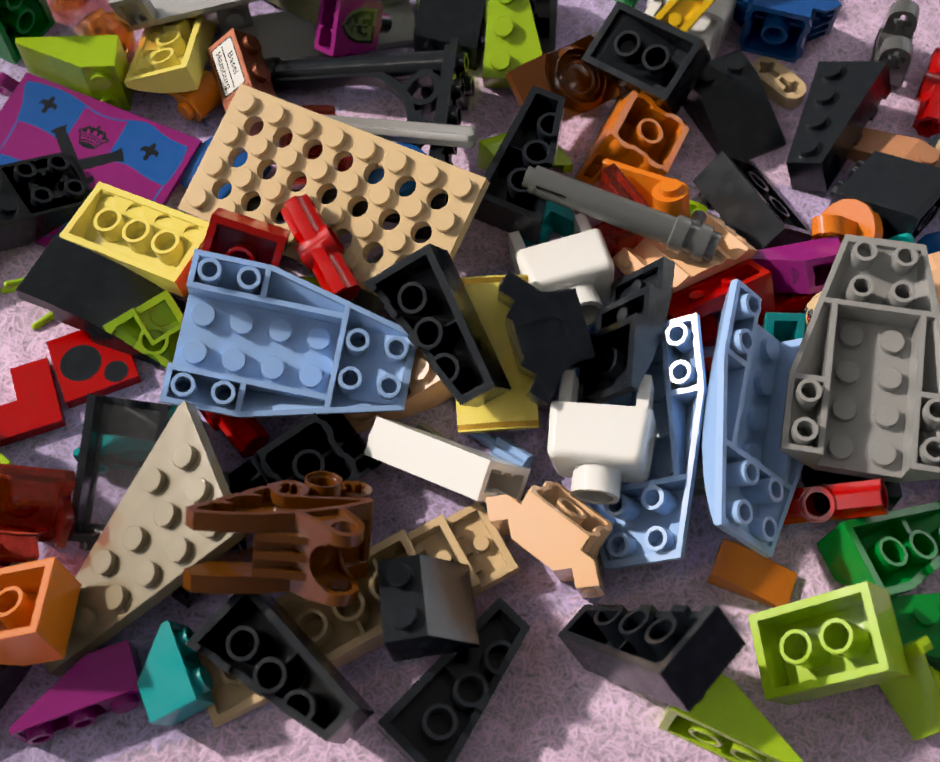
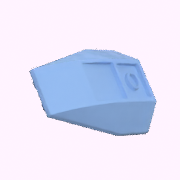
(281, 346)
(743, 467)
(655, 513)

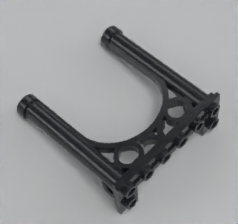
(438, 73)

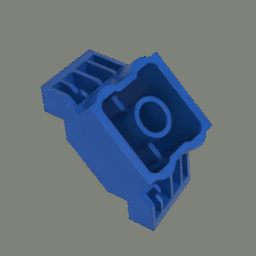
(783, 26)

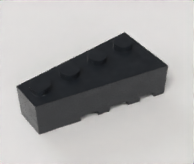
(832, 121)
(529, 142)
(442, 323)
(655, 651)
(279, 662)
(449, 698)

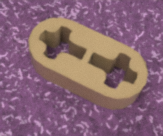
(778, 81)

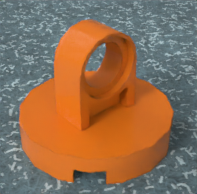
(847, 217)

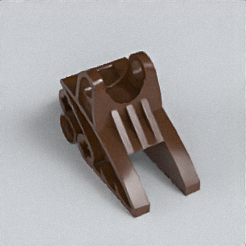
(303, 540)

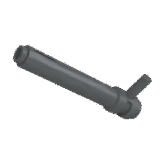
(677, 233)

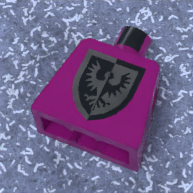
(350, 26)

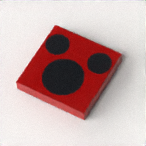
(89, 368)

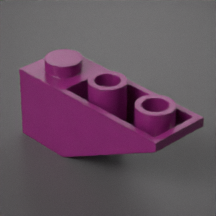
(800, 265)
(92, 687)

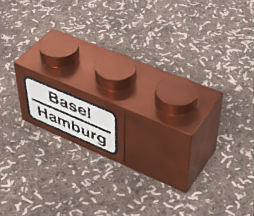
(238, 60)

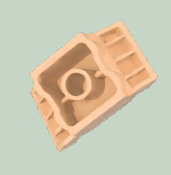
(729, 252)
(556, 531)

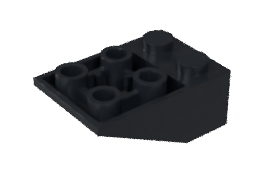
(38, 197)

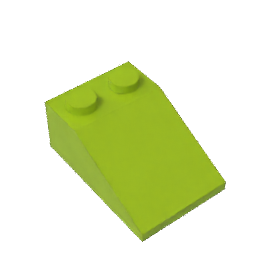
(81, 63)
(728, 727)

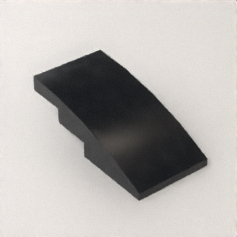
(87, 291)
(627, 333)

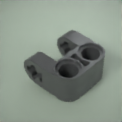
(895, 39)

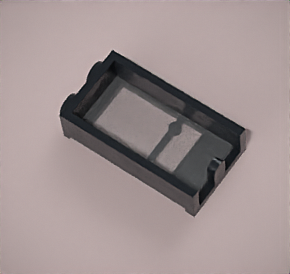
(111, 452)

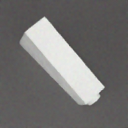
(444, 461)

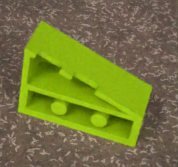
(508, 41)

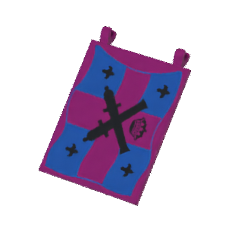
(98, 137)

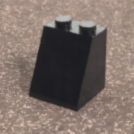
(895, 188)

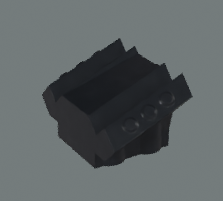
(544, 333)
(310, 446)

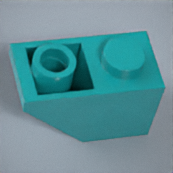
(173, 679)

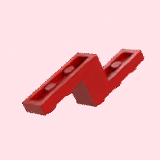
(710, 293)

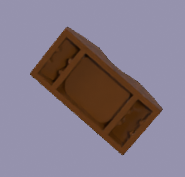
(567, 76)

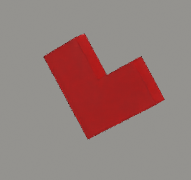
(36, 406)

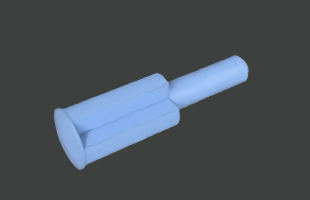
(505, 449)

